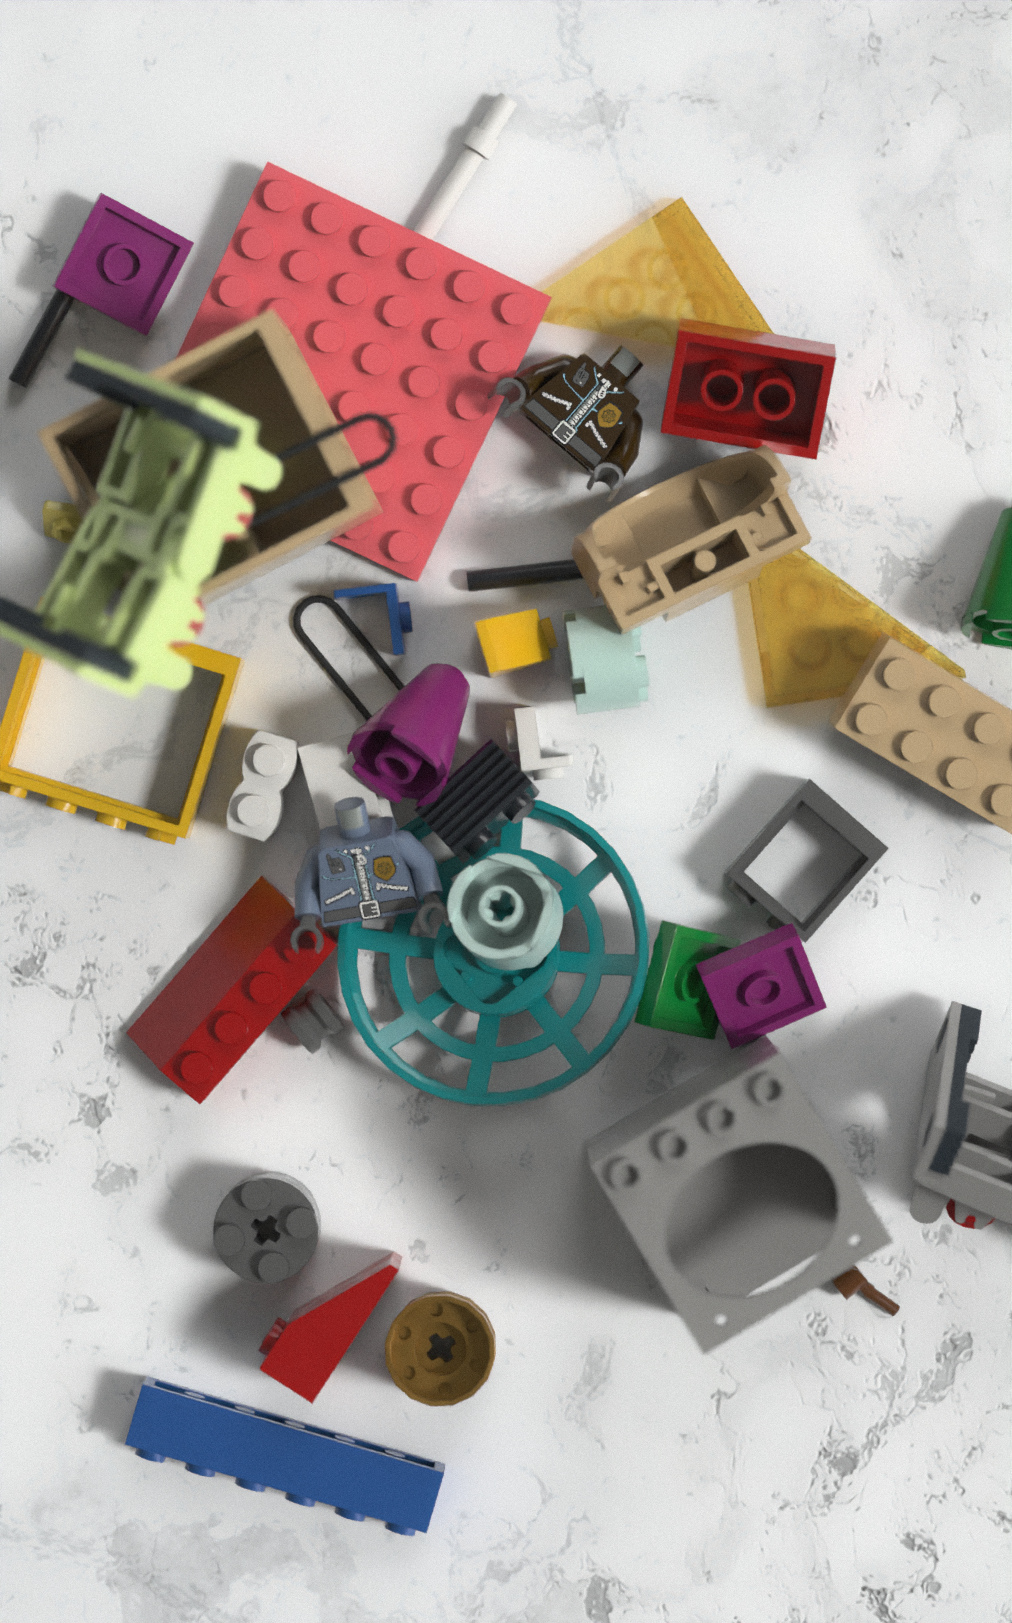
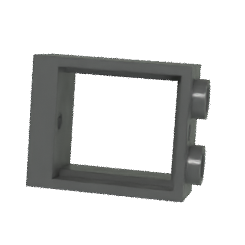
(838, 820)

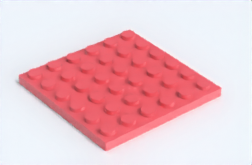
(385, 331)

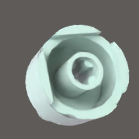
(603, 662)
(494, 885)

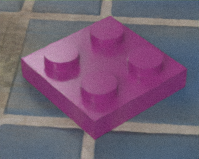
(123, 264)
(761, 985)

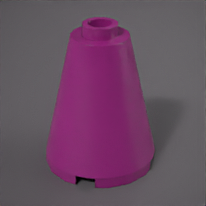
(413, 737)

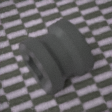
(312, 1020)

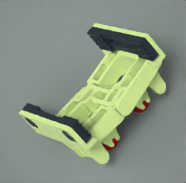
(142, 517)

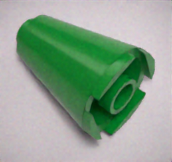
(991, 598)

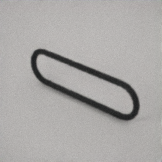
(340, 479)
(323, 661)

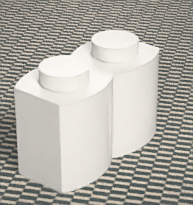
(267, 771)

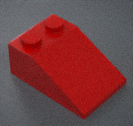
(319, 1332)

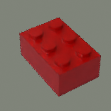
(748, 388)

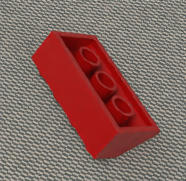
(229, 991)

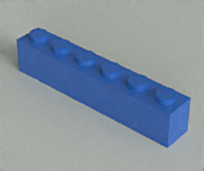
(285, 1455)

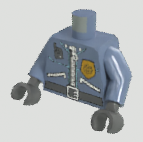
(364, 873)

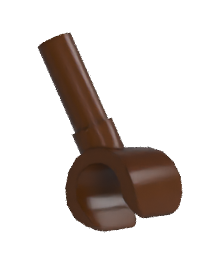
(853, 1280)

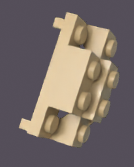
(690, 538)

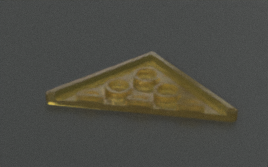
(651, 281)
(818, 631)

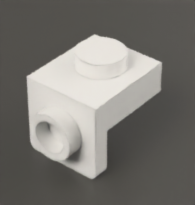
(524, 737)

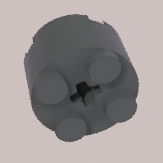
(271, 1257)

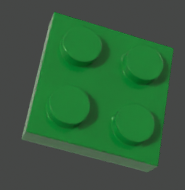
(673, 988)

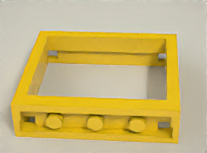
(112, 810)

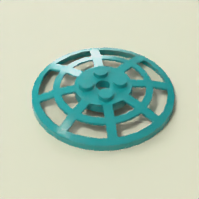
(500, 992)

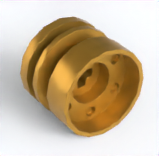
(438, 1379)

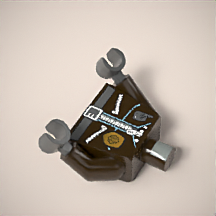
(583, 410)

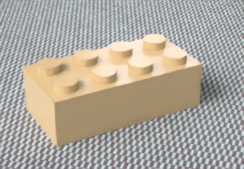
(932, 727)

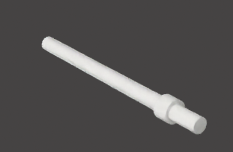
(479, 145)

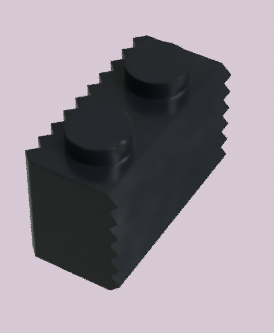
(479, 802)

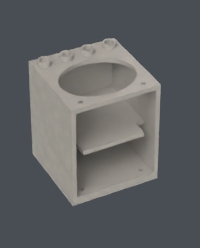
(734, 1189)

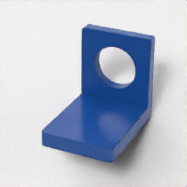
(399, 612)

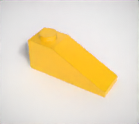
(515, 641)

